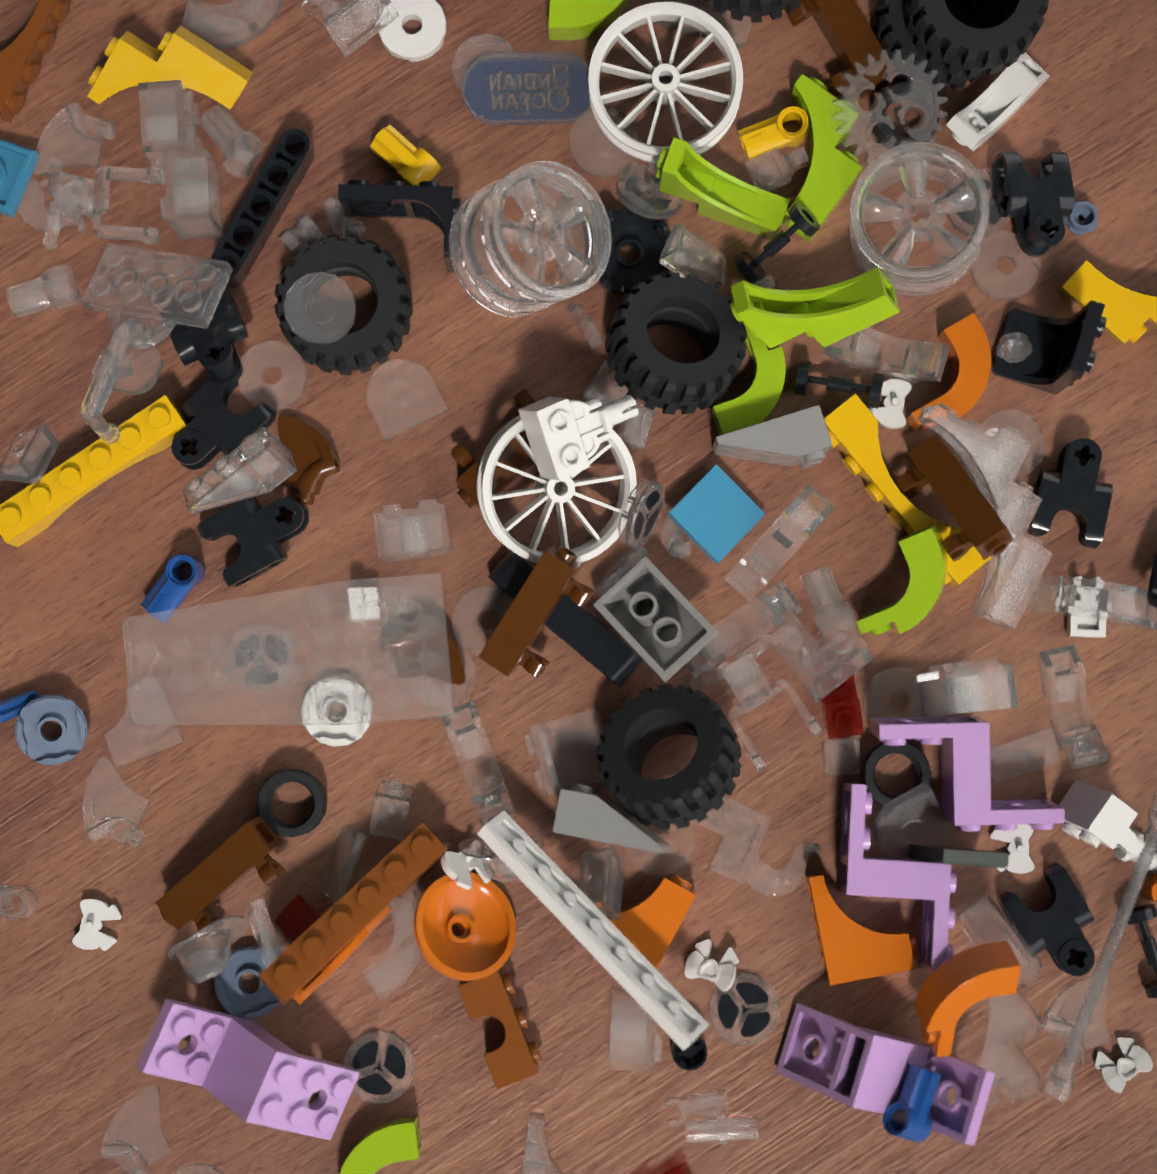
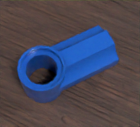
(170, 588)
(910, 1114)

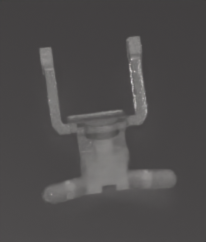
(90, 197)
(752, 689)

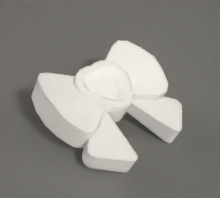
(892, 415)
(1018, 847)
(459, 866)
(95, 912)
(701, 966)
(1134, 1062)

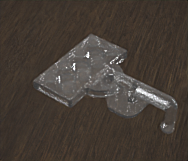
(144, 301)

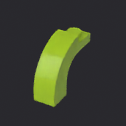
(582, 17)
(761, 397)
(927, 579)
(385, 1144)

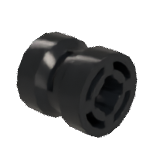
(692, 1057)

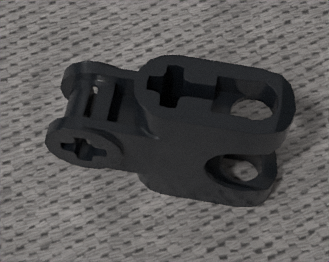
(1034, 201)
(214, 345)
(214, 427)
(1075, 490)
(259, 535)
(1056, 924)

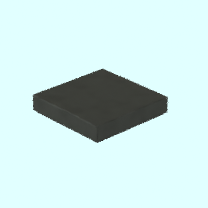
(958, 856)

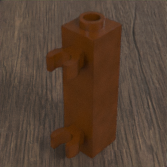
(847, 36)
(512, 455)
(960, 496)
(530, 611)
(221, 871)

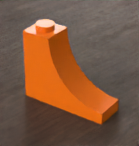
(656, 918)
(851, 950)

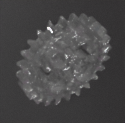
(919, 93)

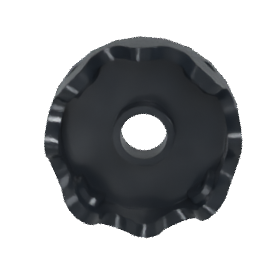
(647, 236)

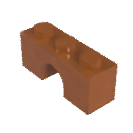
(514, 1056)

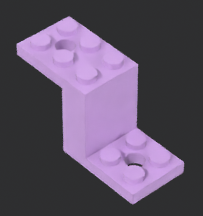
(966, 772)
(895, 878)
(870, 1067)
(248, 1069)

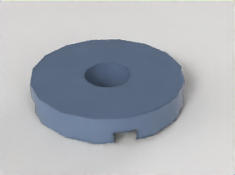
(51, 750)
(233, 996)

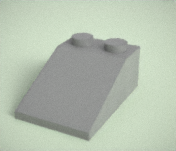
(780, 441)
(655, 619)
(599, 818)

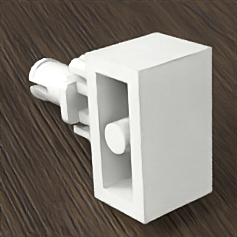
(570, 431)
(1104, 820)

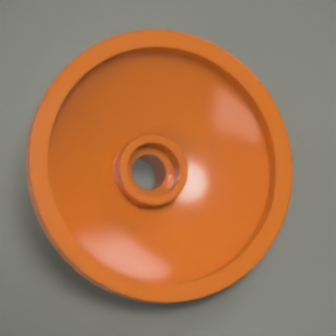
(484, 925)

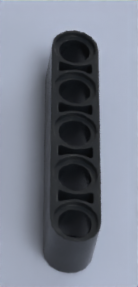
(264, 191)
(573, 625)

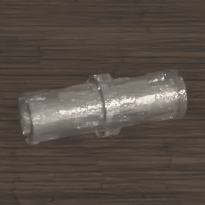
(722, 1130)

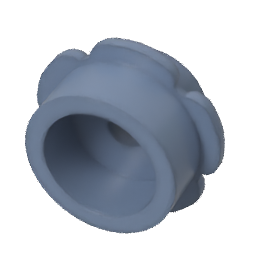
(1090, 216)

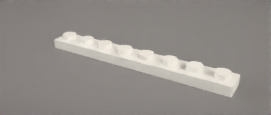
(593, 930)

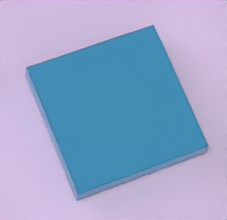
(15, 173)
(716, 514)

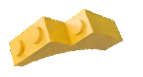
(183, 59)
(1123, 308)

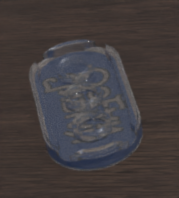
(527, 88)

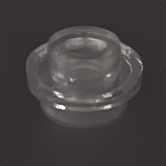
(1014, 347)

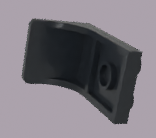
(397, 200)
(1059, 348)

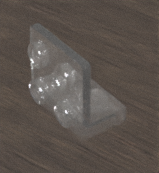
(351, 21)

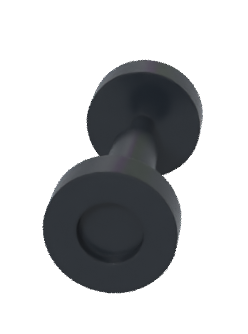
(802, 219)
(838, 384)
(1140, 915)

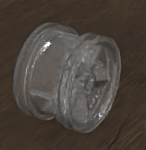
(913, 166)
(559, 223)

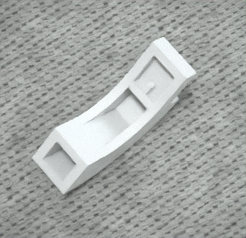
(997, 103)

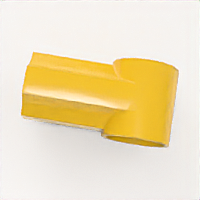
(770, 133)
(410, 163)

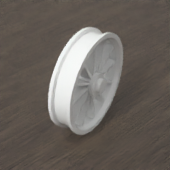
(665, 81)
(552, 492)

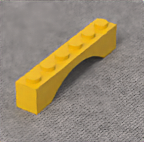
(855, 435)
(45, 501)

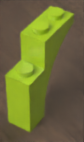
(829, 170)
(718, 193)
(821, 312)

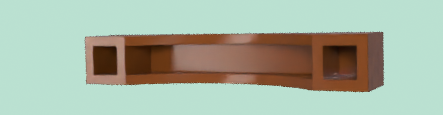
(22, 57)
(352, 914)

